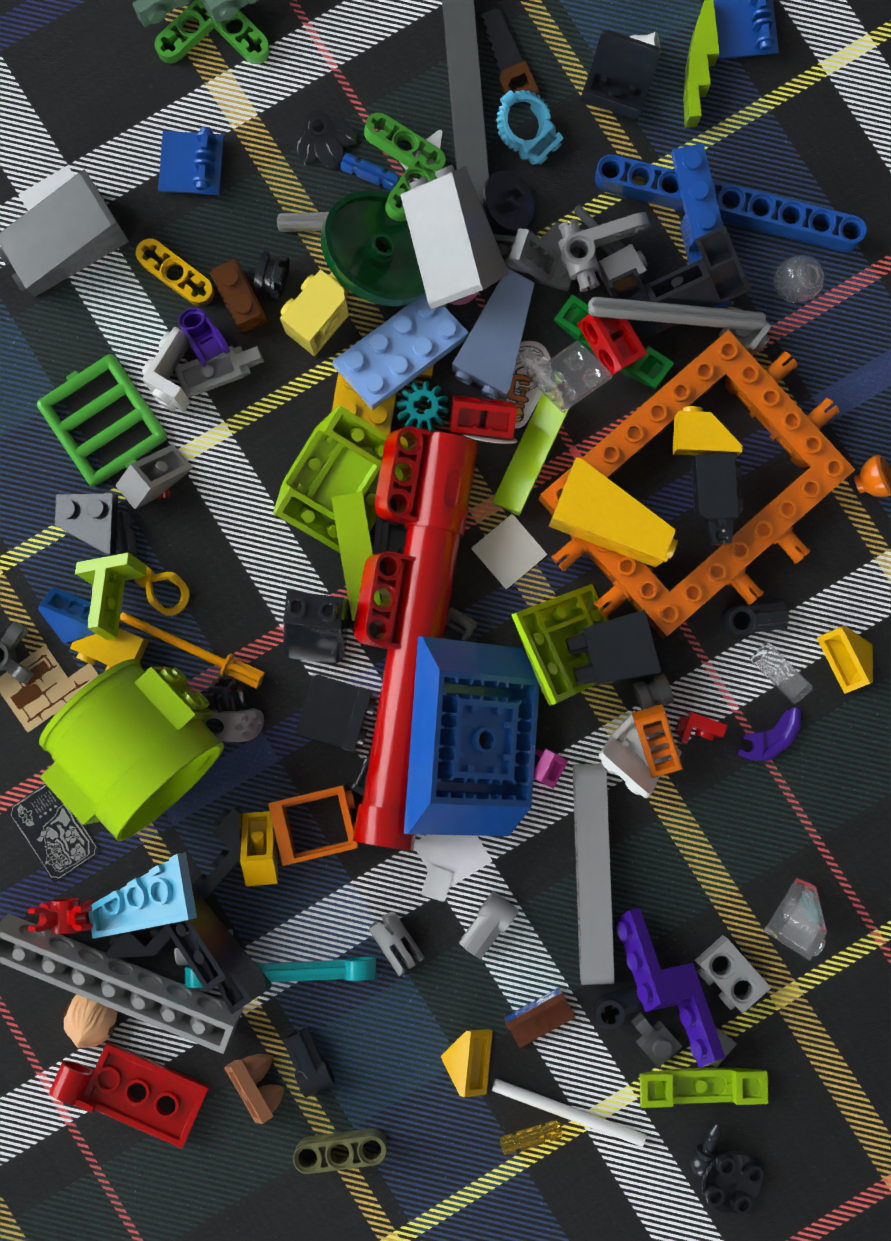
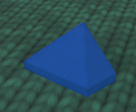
(66, 614)

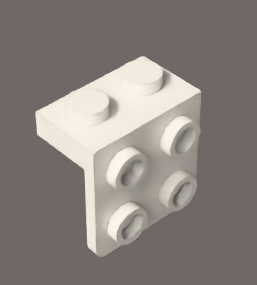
(158, 371)
(626, 757)

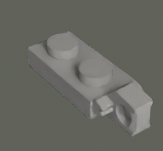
(219, 370)

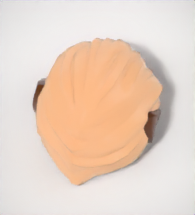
(88, 1022)

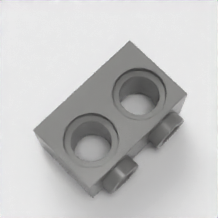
(736, 970)

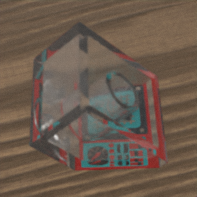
(799, 920)

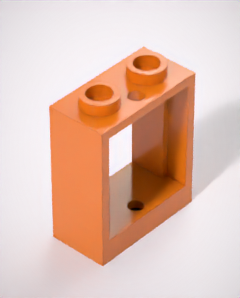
(283, 830)

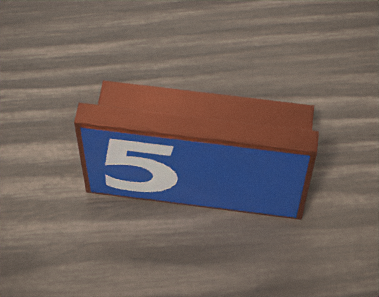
(539, 1017)

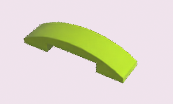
(353, 543)
(703, 1086)

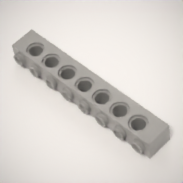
(117, 984)

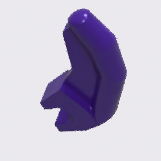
(772, 742)

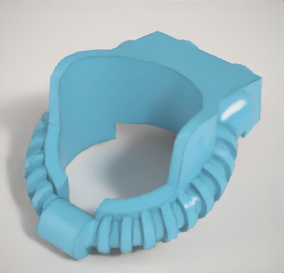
(546, 138)

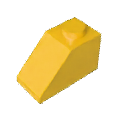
(702, 434)
(258, 849)

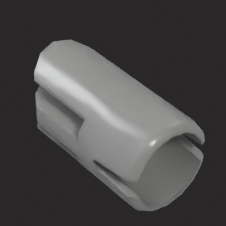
(391, 937)

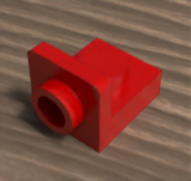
(705, 727)

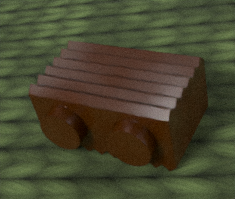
(238, 296)

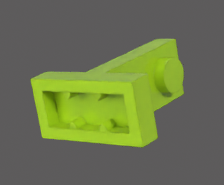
(108, 581)

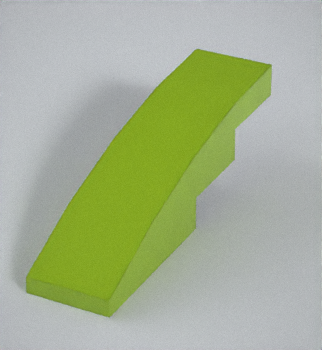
(701, 55)

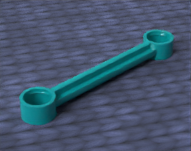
(349, 969)

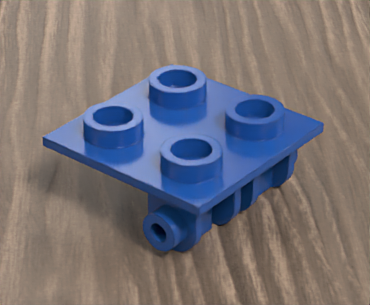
(745, 28)
(191, 162)

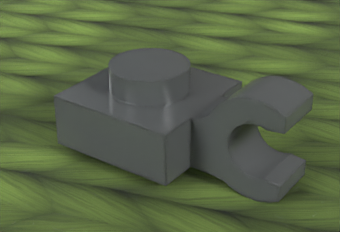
(655, 1040)

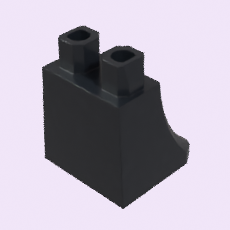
(315, 627)
(615, 650)

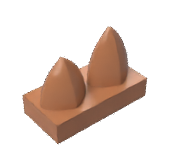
(245, 1076)

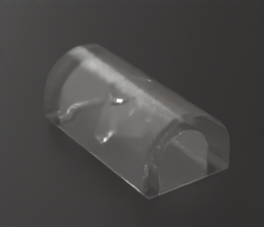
(781, 673)

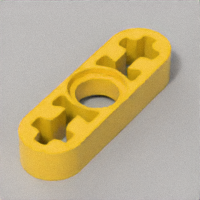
(163, 252)

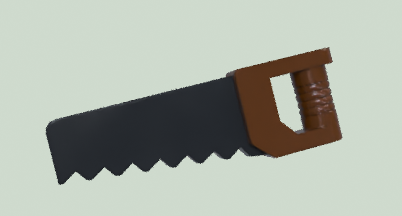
(506, 54)

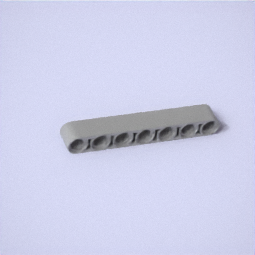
(593, 874)

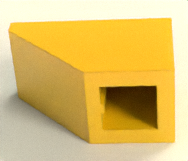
(110, 651)

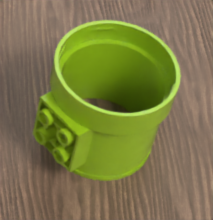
(129, 747)

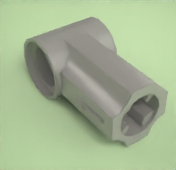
(492, 919)

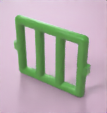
(79, 453)

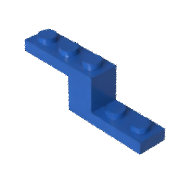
(698, 199)

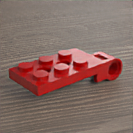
(108, 1092)

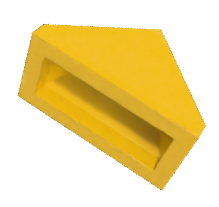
(849, 657)
(469, 1062)

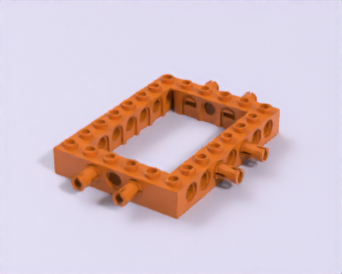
(773, 524)

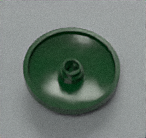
(371, 250)

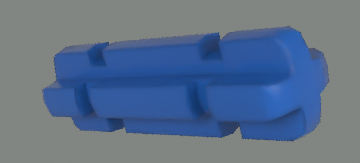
(369, 171)

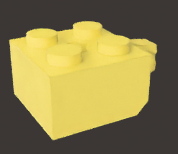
(316, 311)

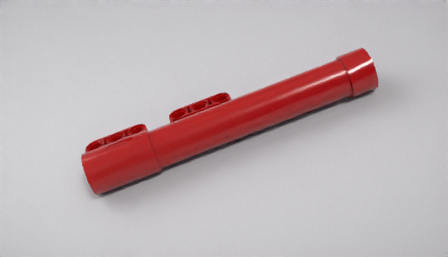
(414, 603)

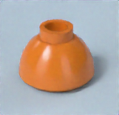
(875, 477)

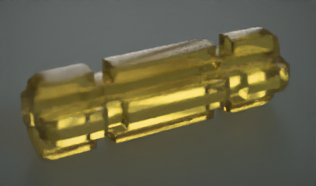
(530, 1137)

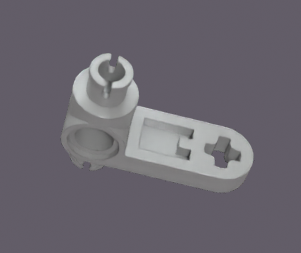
(584, 268)

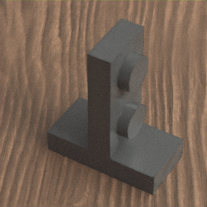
(528, 254)

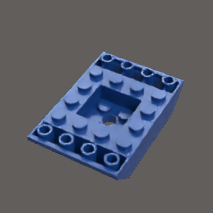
(451, 778)

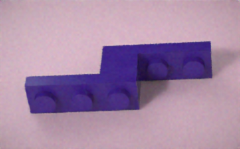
(669, 987)

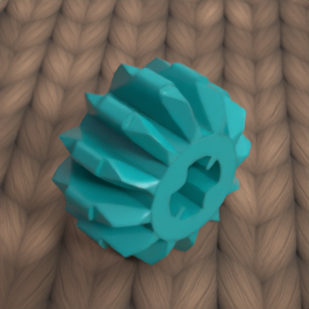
(414, 400)

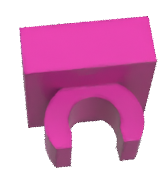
(549, 767)

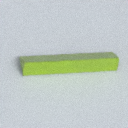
(529, 456)

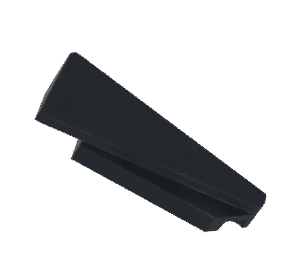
(218, 957)

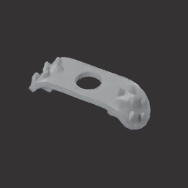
(239, 725)

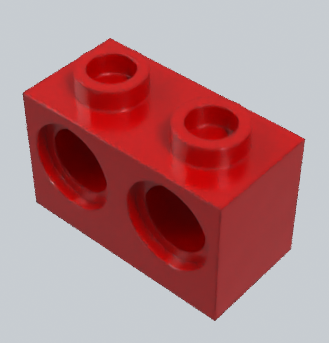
(612, 341)
(483, 417)

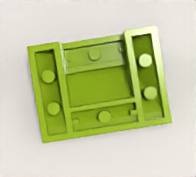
(336, 460)
(544, 633)

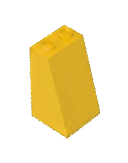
(611, 518)

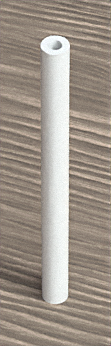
(569, 1112)

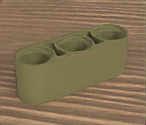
(328, 1161)

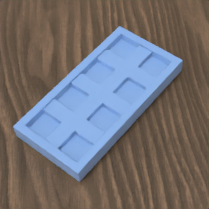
(399, 351)

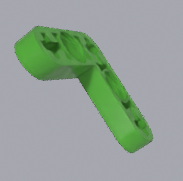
(237, 40)
(416, 166)

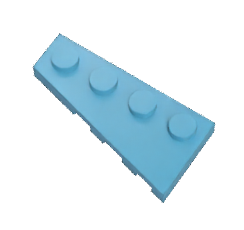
(147, 901)

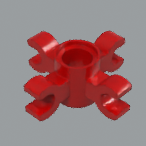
(63, 916)

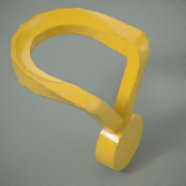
(174, 578)

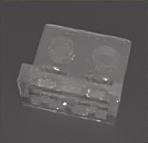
(567, 375)

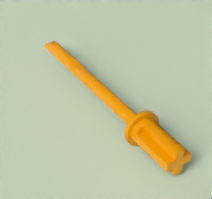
(229, 666)

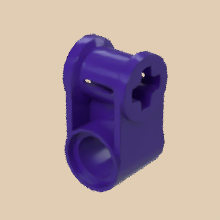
(202, 335)

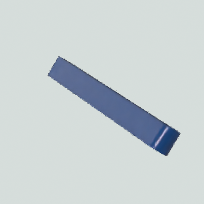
(744, 199)

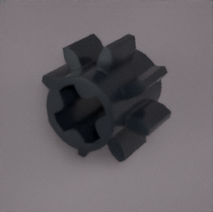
(226, 694)

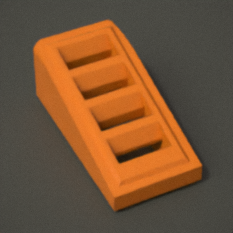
(649, 716)

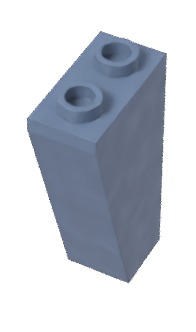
(495, 340)

